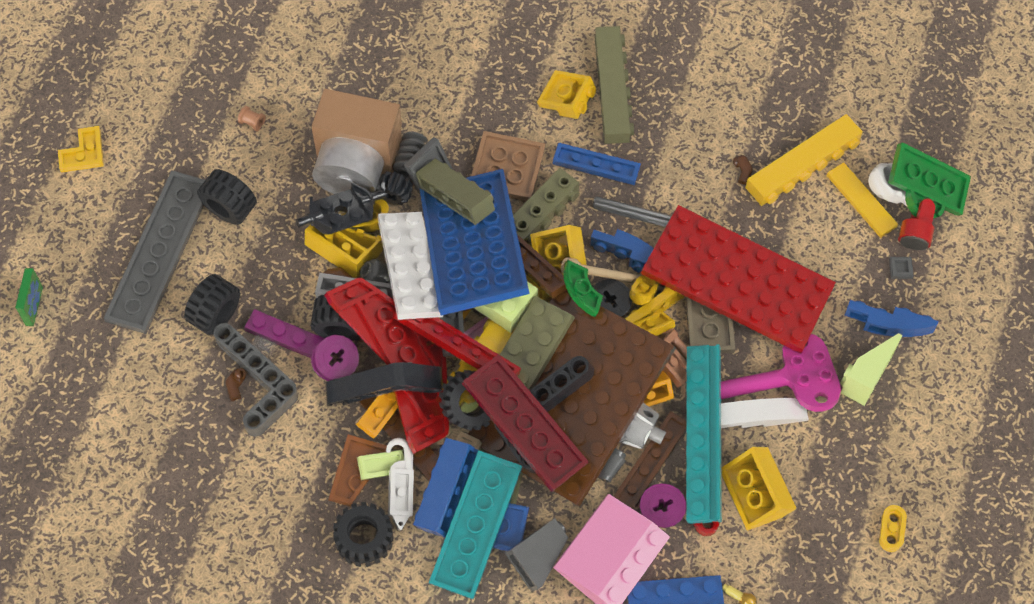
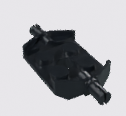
(355, 202)

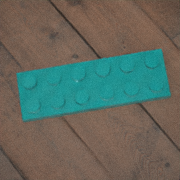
(475, 525)

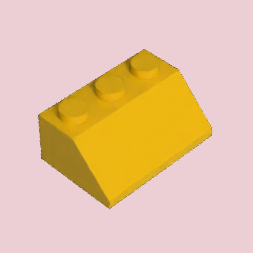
(757, 487)

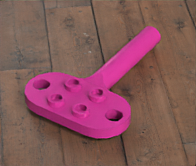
(806, 373)

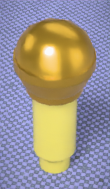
(743, 598)

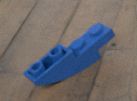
(623, 246)
(887, 324)

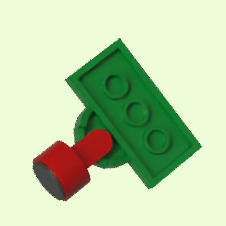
(929, 191)

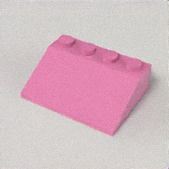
(611, 552)

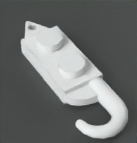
(401, 485)

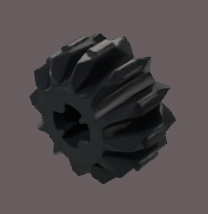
(396, 186)

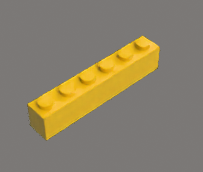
(803, 160)

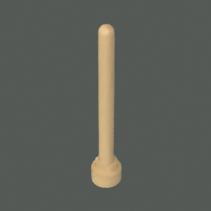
(606, 273)

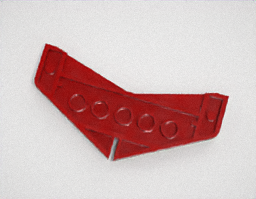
(372, 318)

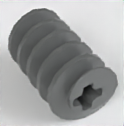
(408, 147)

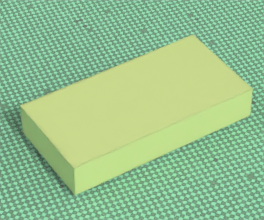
(378, 464)

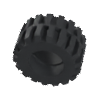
(227, 196)
(212, 303)
(328, 322)
(451, 407)
(363, 552)

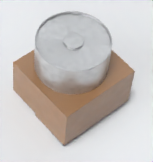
(354, 140)

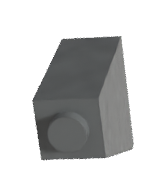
(538, 553)

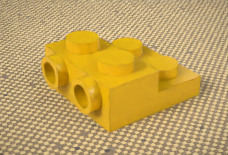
(567, 93)

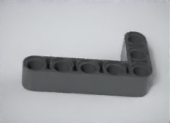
(260, 374)

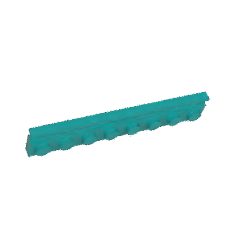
(703, 435)

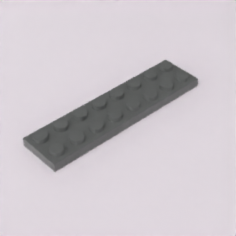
(156, 254)

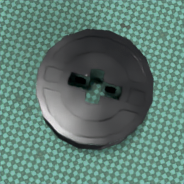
(616, 293)

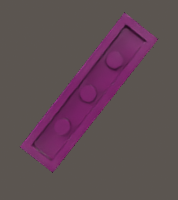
(282, 333)

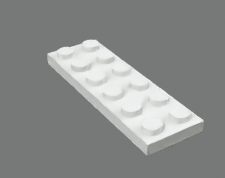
(409, 264)

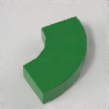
(580, 288)

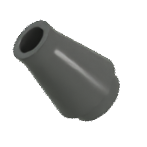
(613, 465)

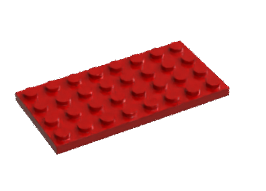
(739, 278)

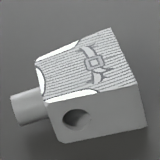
(642, 428)

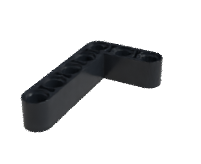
(384, 381)
(556, 393)

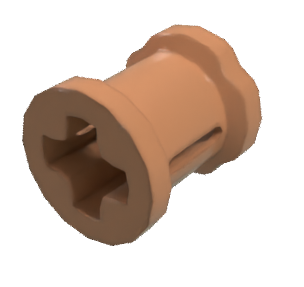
(251, 118)

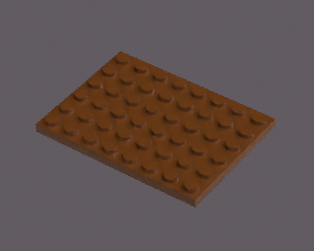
(599, 412)

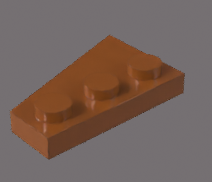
(347, 480)

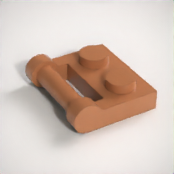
(676, 366)

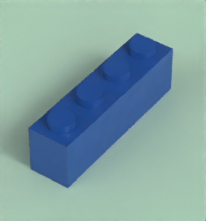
(445, 487)

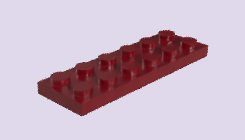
(525, 423)

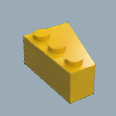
(344, 248)

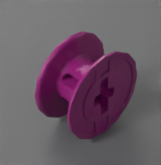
(330, 346)
(665, 496)

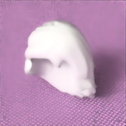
(879, 184)

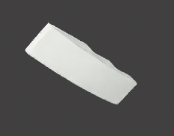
(762, 412)

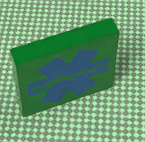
(29, 297)

